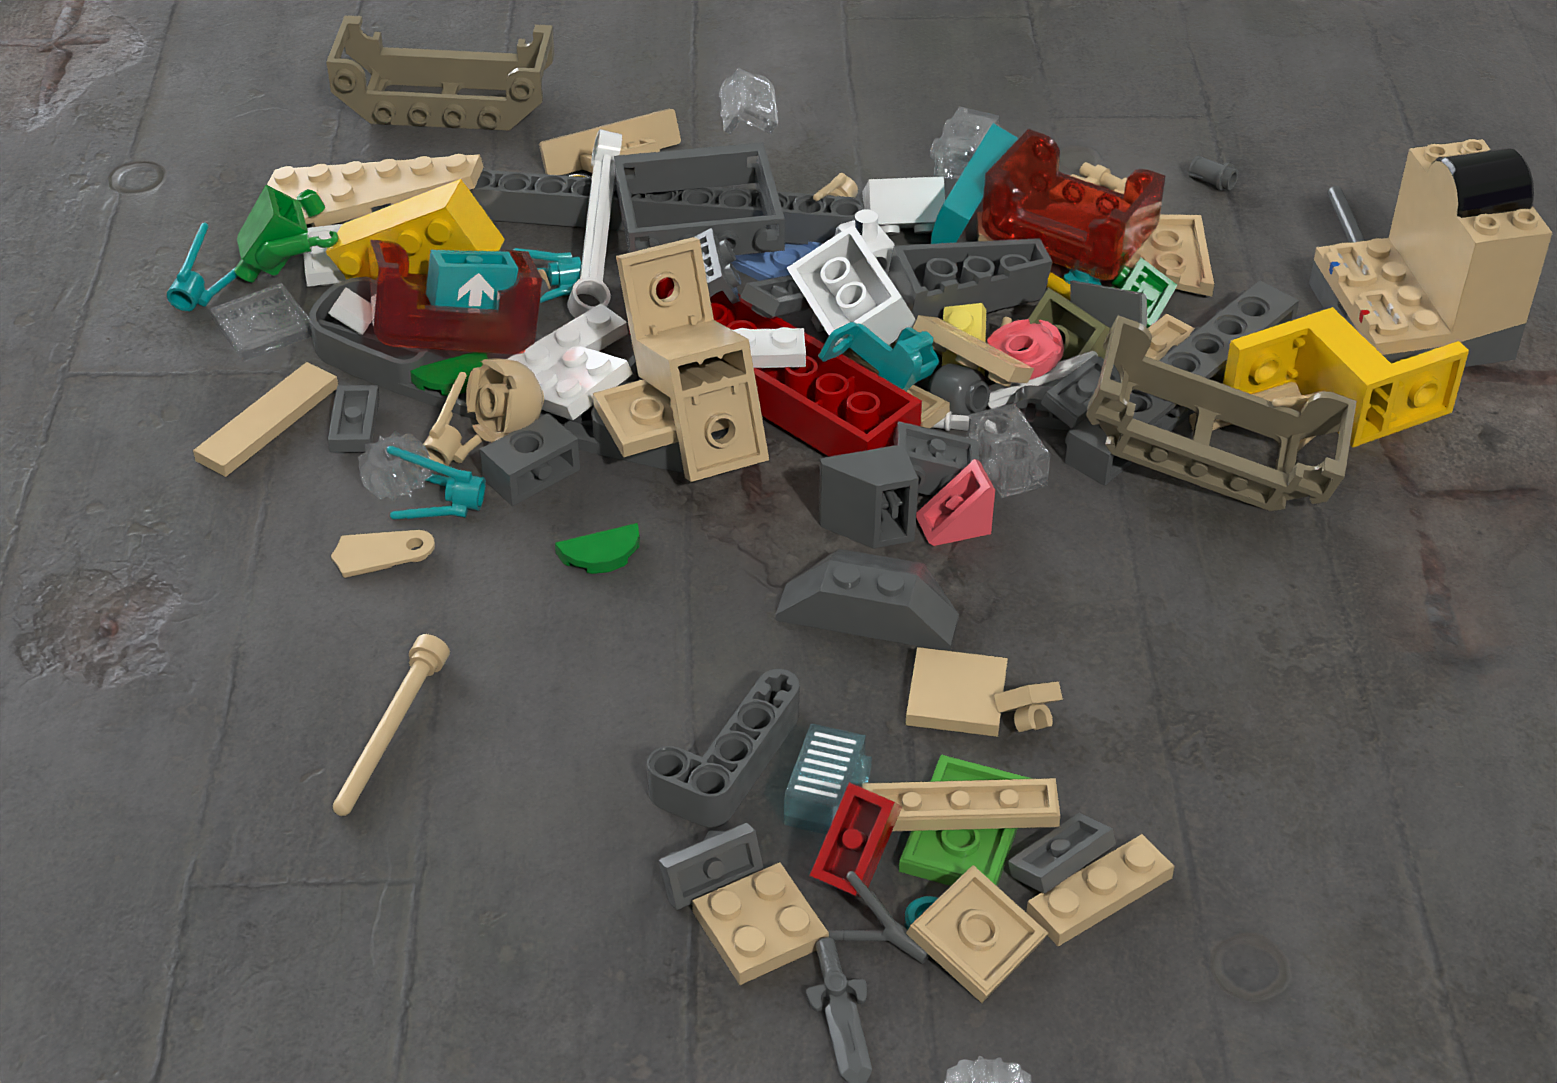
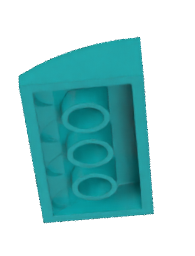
(970, 186)

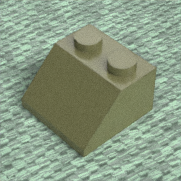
(1077, 327)

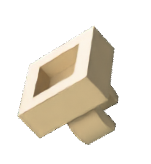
(1030, 704)

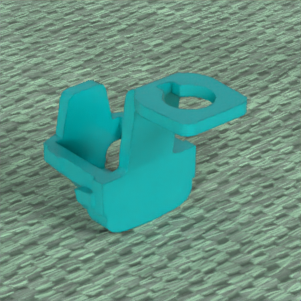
(903, 365)

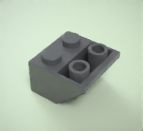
(869, 496)

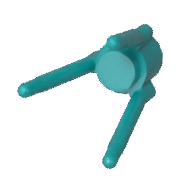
(562, 272)
(189, 286)
(461, 488)

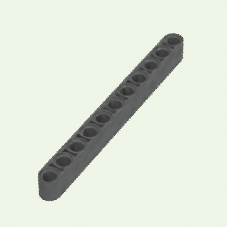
(566, 202)

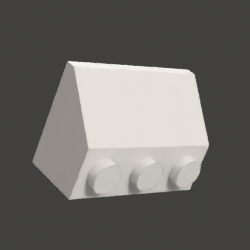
(849, 286)

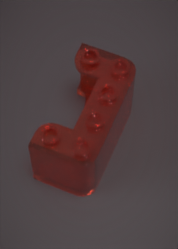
(1075, 219)

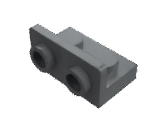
(718, 266)
(935, 454)

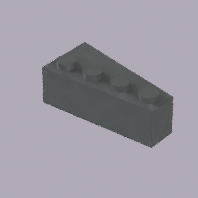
(969, 273)

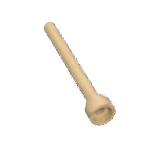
(426, 657)

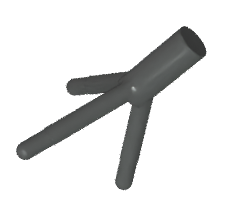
(893, 930)

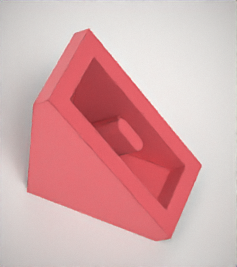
(960, 508)

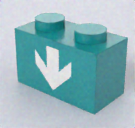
(469, 277)

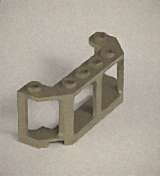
(451, 70)
(1210, 400)

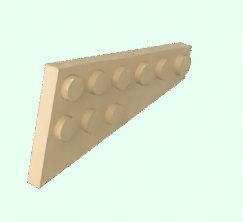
(357, 187)
(1174, 249)

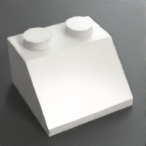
(905, 202)

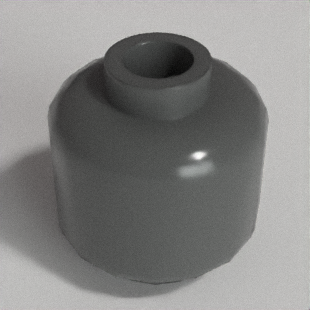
(961, 387)

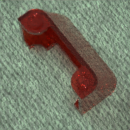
(408, 320)

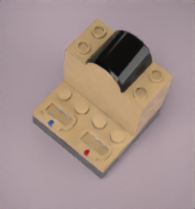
(1455, 259)

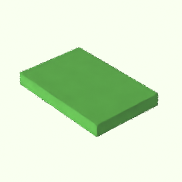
(949, 853)

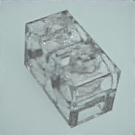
(1009, 450)

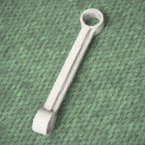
(593, 261)

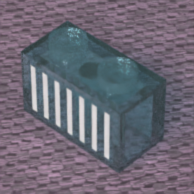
(821, 775)

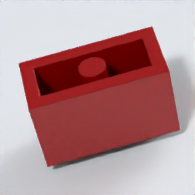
(856, 838)

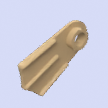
(380, 551)

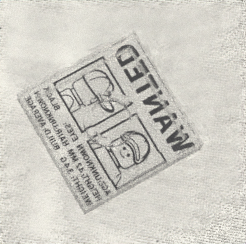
(262, 321)

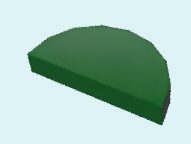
(443, 374)
(601, 550)

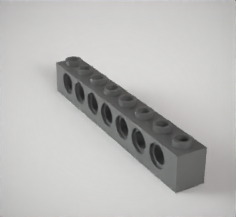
(1202, 354)

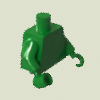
(277, 232)

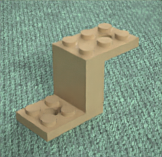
(693, 359)

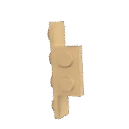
(639, 135)

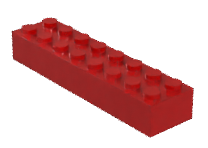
(827, 403)

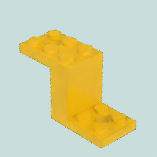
(1332, 356)

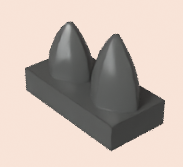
(710, 864)

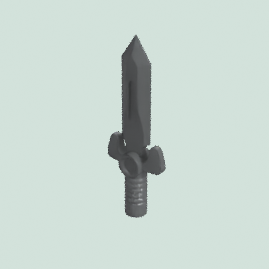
(842, 1013)

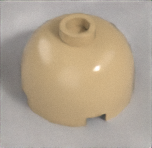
(503, 392)

